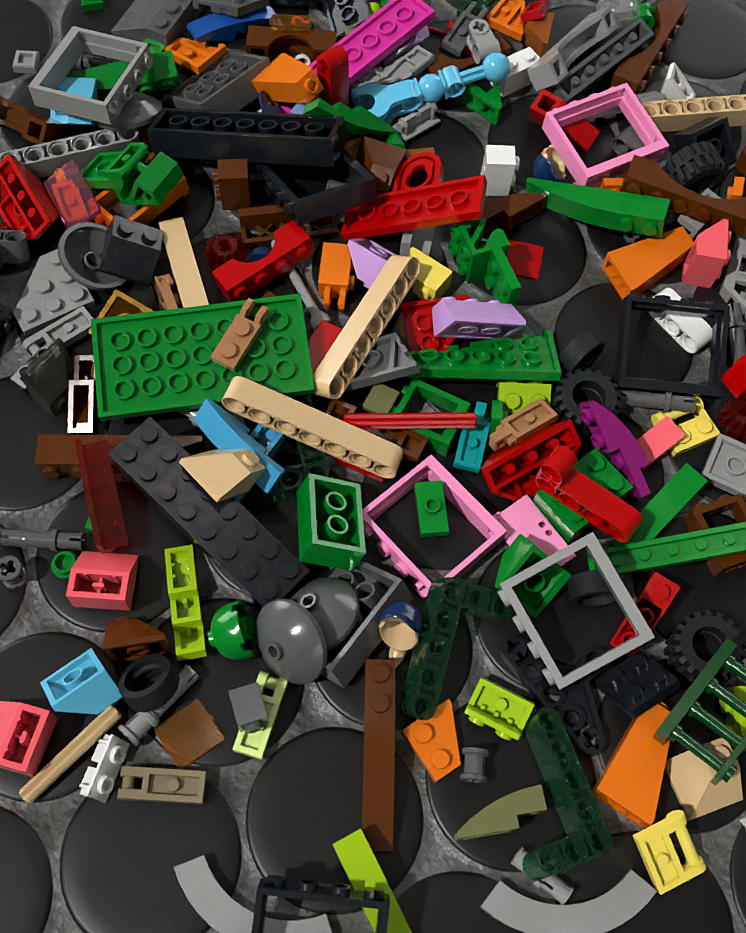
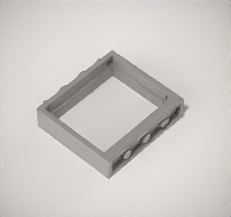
(64, 58)
(616, 587)

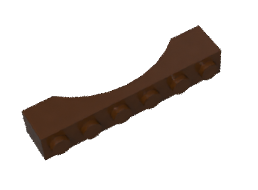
(641, 66)
(649, 179)

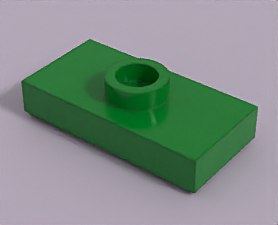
(431, 508)

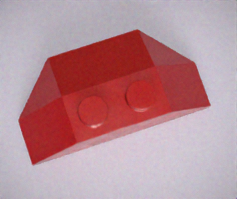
(24, 199)
(514, 468)

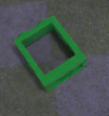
(437, 443)

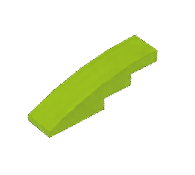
(185, 603)
(365, 872)

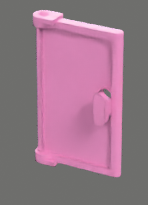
(525, 518)

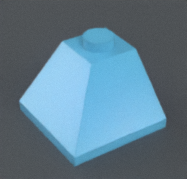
(79, 86)
(81, 686)

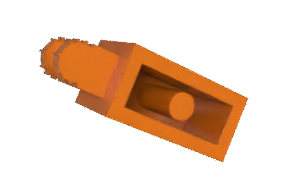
(335, 274)

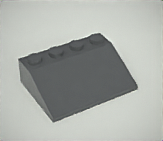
(156, 20)
(221, 86)
(375, 592)

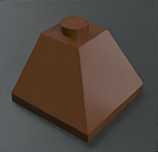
(381, 161)
(131, 639)

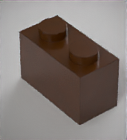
(233, 184)

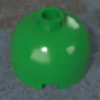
(234, 631)

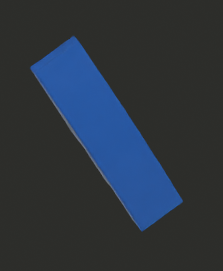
(225, 27)

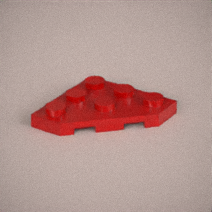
(419, 325)

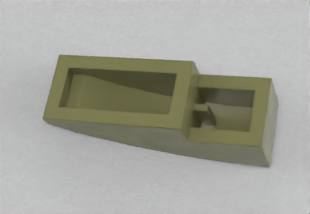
(504, 814)

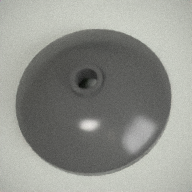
(136, 112)
(84, 245)
(331, 604)
(291, 641)

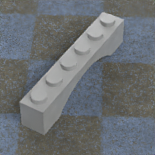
(553, 65)

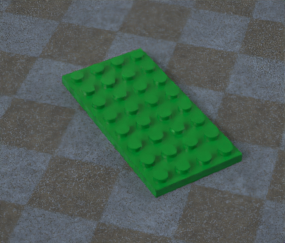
(164, 361)

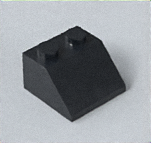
(712, 130)
(131, 250)

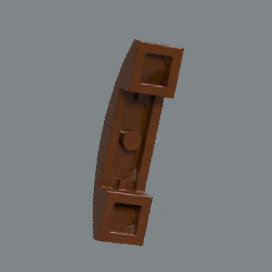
(408, 440)

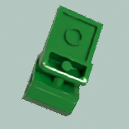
(131, 178)
(484, 259)

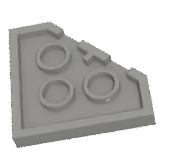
(49, 295)

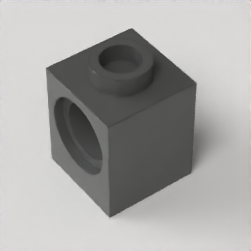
(249, 708)

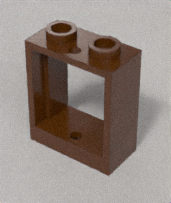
(695, 522)

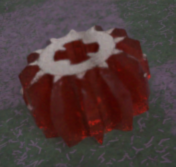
(224, 249)
(734, 418)

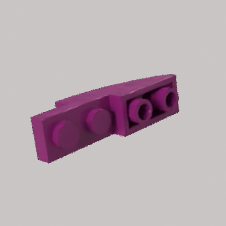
(613, 437)

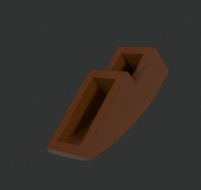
(512, 210)
(82, 397)

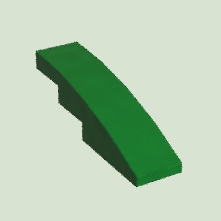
(357, 120)
(667, 504)

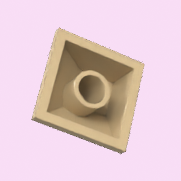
(224, 471)
(692, 785)

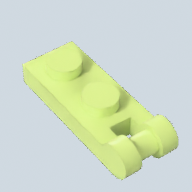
(256, 743)

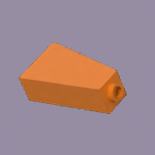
(288, 81)
(647, 261)
(636, 769)

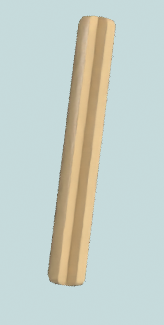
(70, 754)

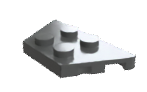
(232, 7)
(385, 362)

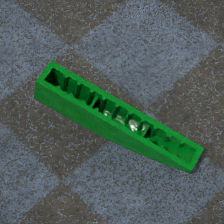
(160, 76)
(604, 207)

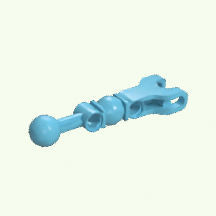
(408, 95)

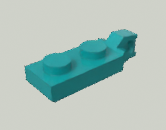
(473, 442)

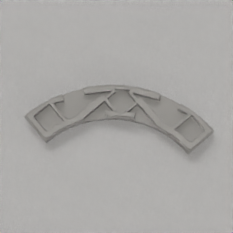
(402, 69)
(225, 913)
(592, 916)

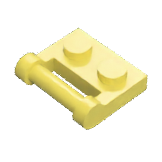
(696, 431)
(661, 856)

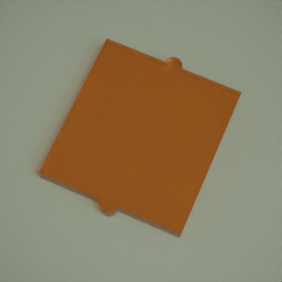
(290, 22)
(189, 734)

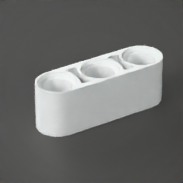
(688, 331)

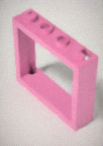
(654, 142)
(457, 495)

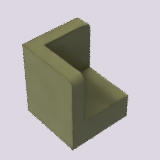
(381, 399)

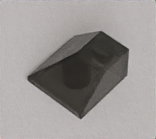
(49, 378)

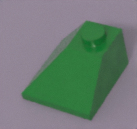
(538, 589)

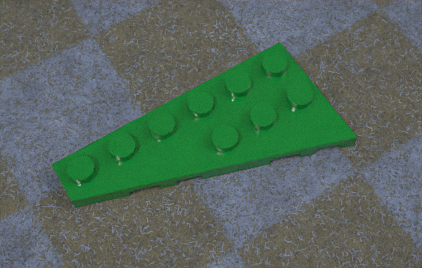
(494, 360)

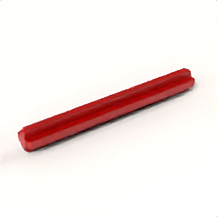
(411, 420)

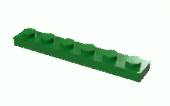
(676, 549)

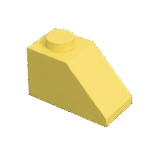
(433, 276)

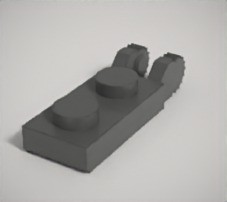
(457, 36)

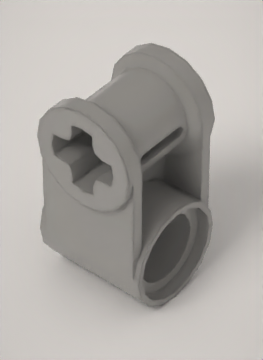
(481, 40)

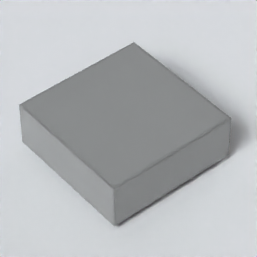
(26, 62)

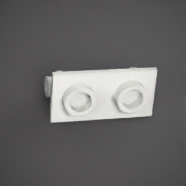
(109, 755)

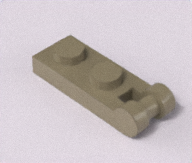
(163, 785)

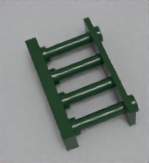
(692, 707)

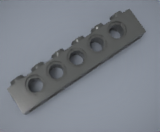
(602, 61)

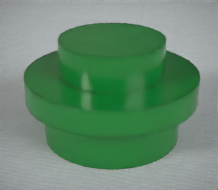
(62, 564)

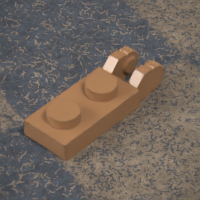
(239, 337)

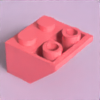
(707, 256)
(103, 581)
(24, 736)

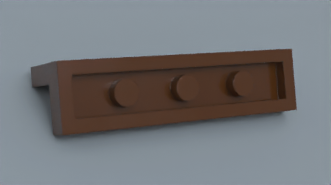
(268, 217)

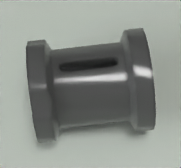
(12, 579)
(474, 765)

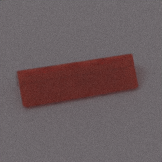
(102, 496)

